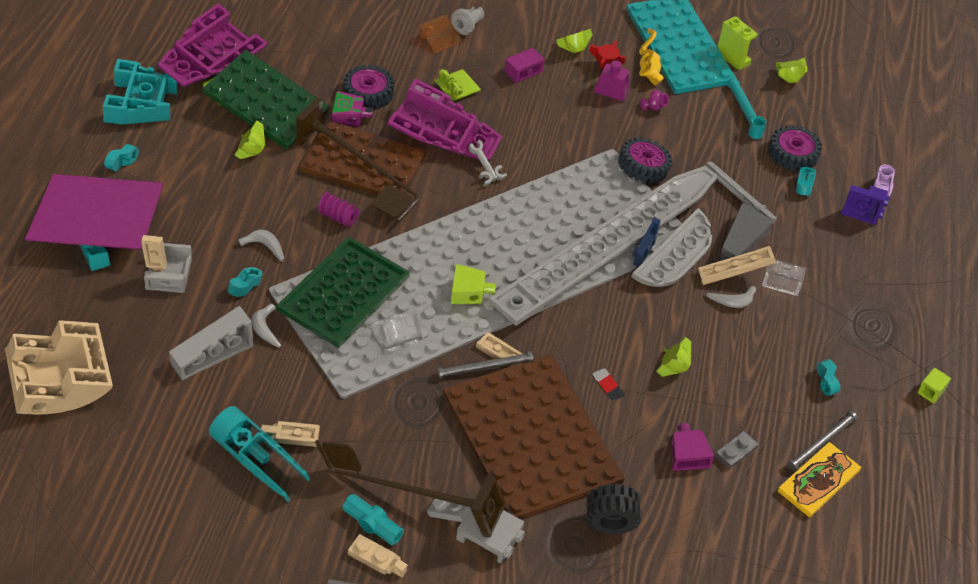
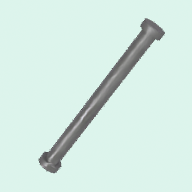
(485, 365)
(793, 465)

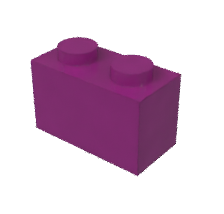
(524, 65)

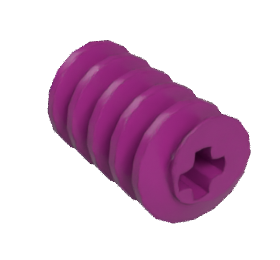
(338, 210)

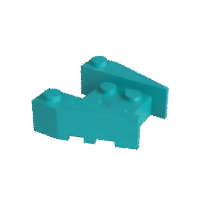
(143, 95)

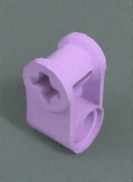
(885, 178)

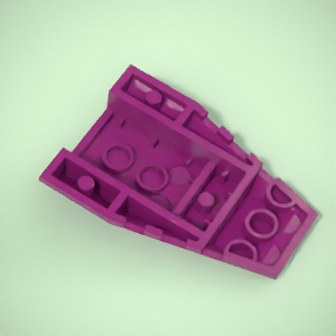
(208, 47)
(438, 121)

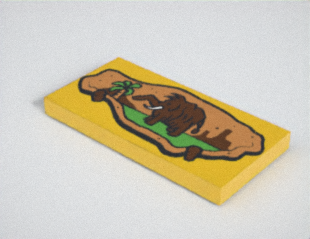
(819, 479)

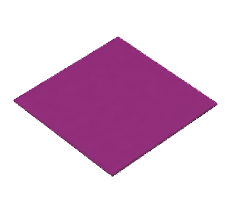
(95, 211)

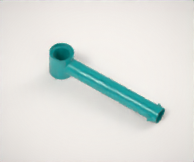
(757, 123)

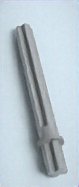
(738, 191)

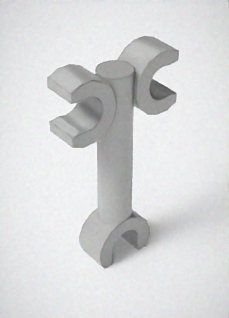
(490, 174)

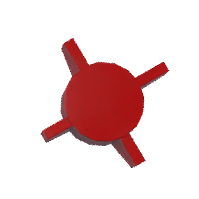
(607, 54)

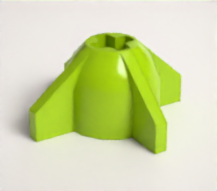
(575, 42)
(792, 70)
(252, 142)
(676, 359)

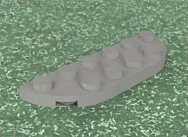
(676, 253)

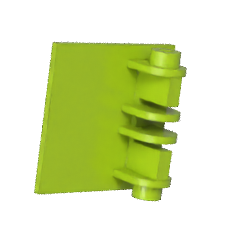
(456, 84)

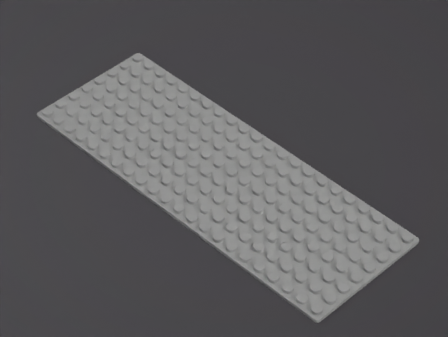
(500, 236)

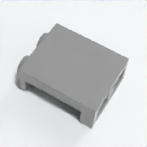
(176, 273)
(505, 535)

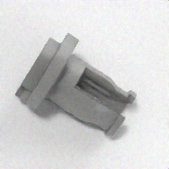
(465, 20)

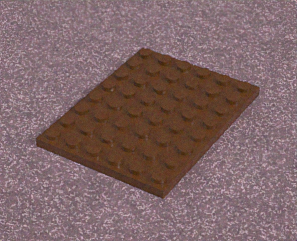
(532, 436)

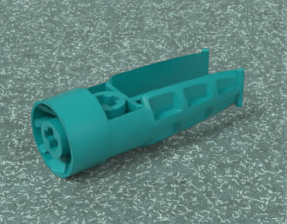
(233, 427)

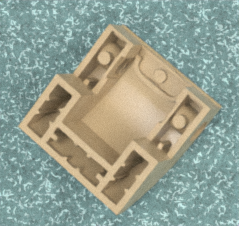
(58, 369)

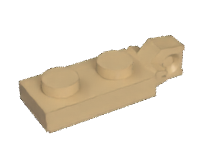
(154, 253)
(293, 433)
(377, 556)

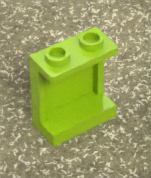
(735, 42)

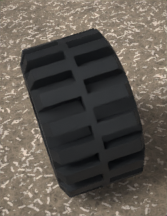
(613, 509)

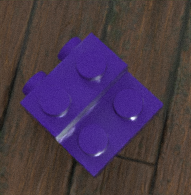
(865, 204)

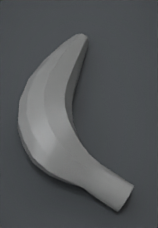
(266, 238)
(734, 301)
(260, 327)

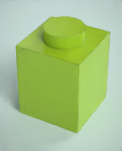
(934, 385)

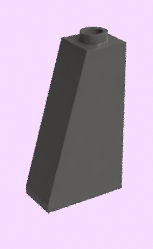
(746, 232)

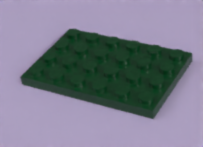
(261, 94)
(343, 291)

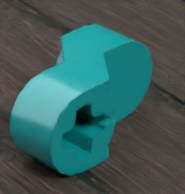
(121, 157)
(805, 181)
(245, 281)
(829, 384)

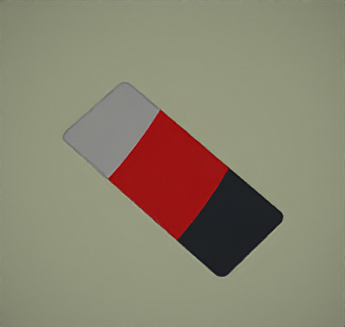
(608, 384)

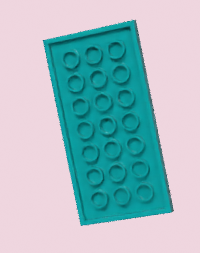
(684, 45)

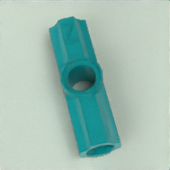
(373, 519)

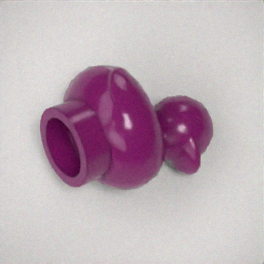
(656, 101)

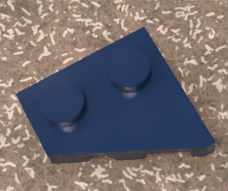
(647, 243)

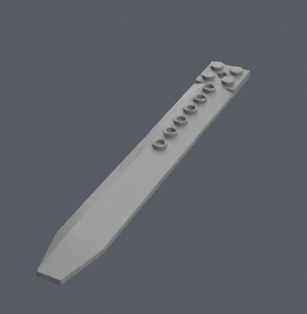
(600, 245)

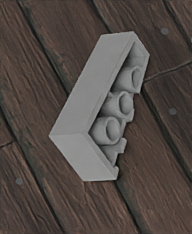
(213, 344)

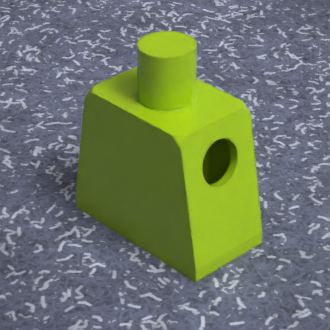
(470, 286)

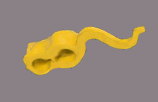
(650, 61)

